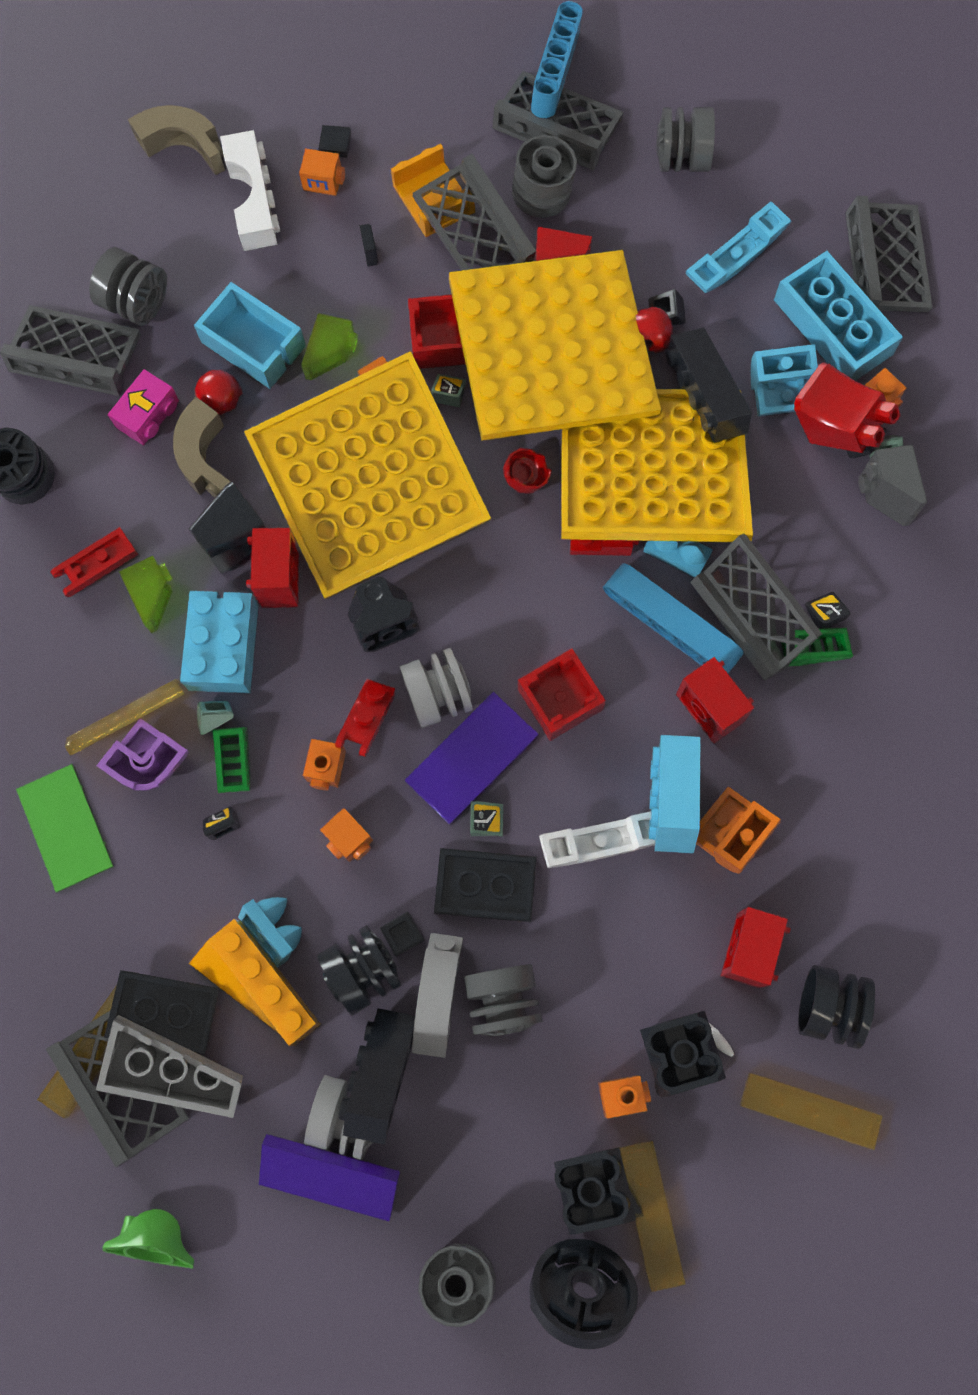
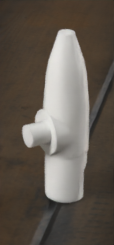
(721, 1042)

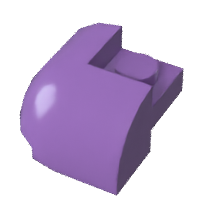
(143, 758)

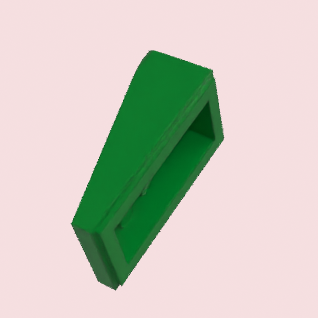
(817, 655)
(220, 760)

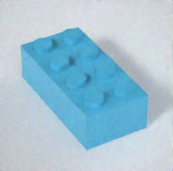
(837, 317)

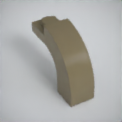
(177, 125)
(191, 439)

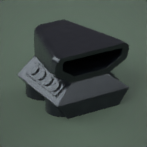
(225, 528)
(381, 615)
(682, 1054)
(596, 1192)

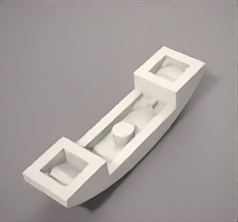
(596, 841)

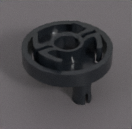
(554, 1295)

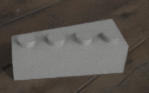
(163, 1072)

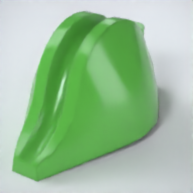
(151, 1238)

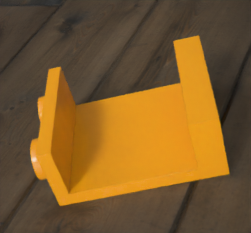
(419, 171)

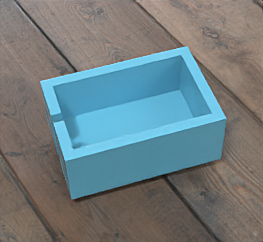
(250, 335)
(219, 642)
(675, 794)

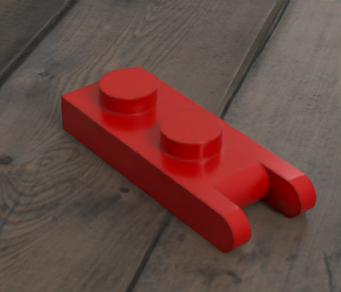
(95, 561)
(366, 715)

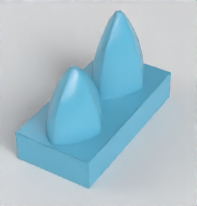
(683, 555)
(260, 922)

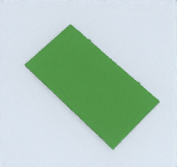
(64, 828)

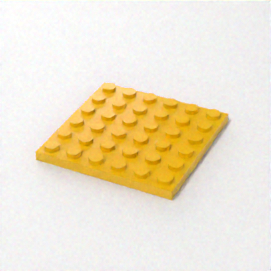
(553, 344)
(367, 475)
(654, 479)

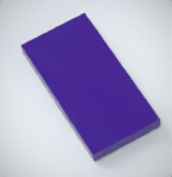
(471, 758)
(328, 1177)

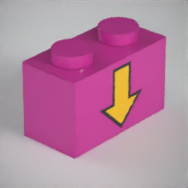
(144, 407)

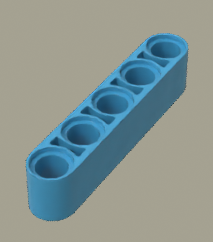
(556, 59)
(670, 618)

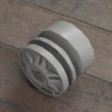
(436, 687)
(325, 1123)

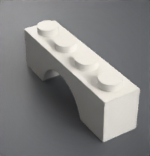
(254, 217)

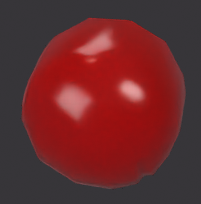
(655, 326)
(218, 390)
(526, 471)

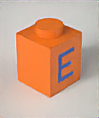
(321, 172)

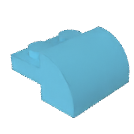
(780, 376)

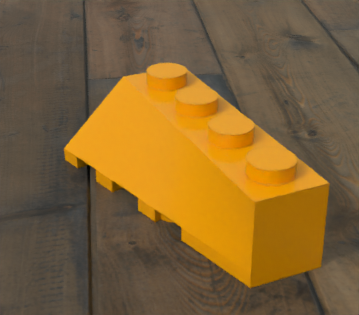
(250, 977)

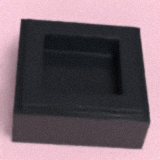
(335, 140)
(369, 244)
(402, 934)

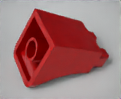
(842, 411)

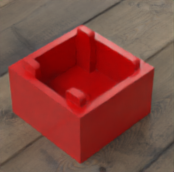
(435, 332)
(274, 567)
(561, 694)
(714, 700)
(754, 947)

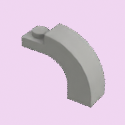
(436, 995)

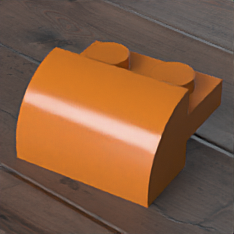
(735, 830)

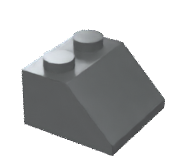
(894, 484)

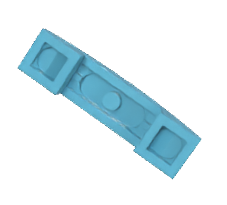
(740, 250)

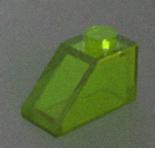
(328, 345)
(149, 590)

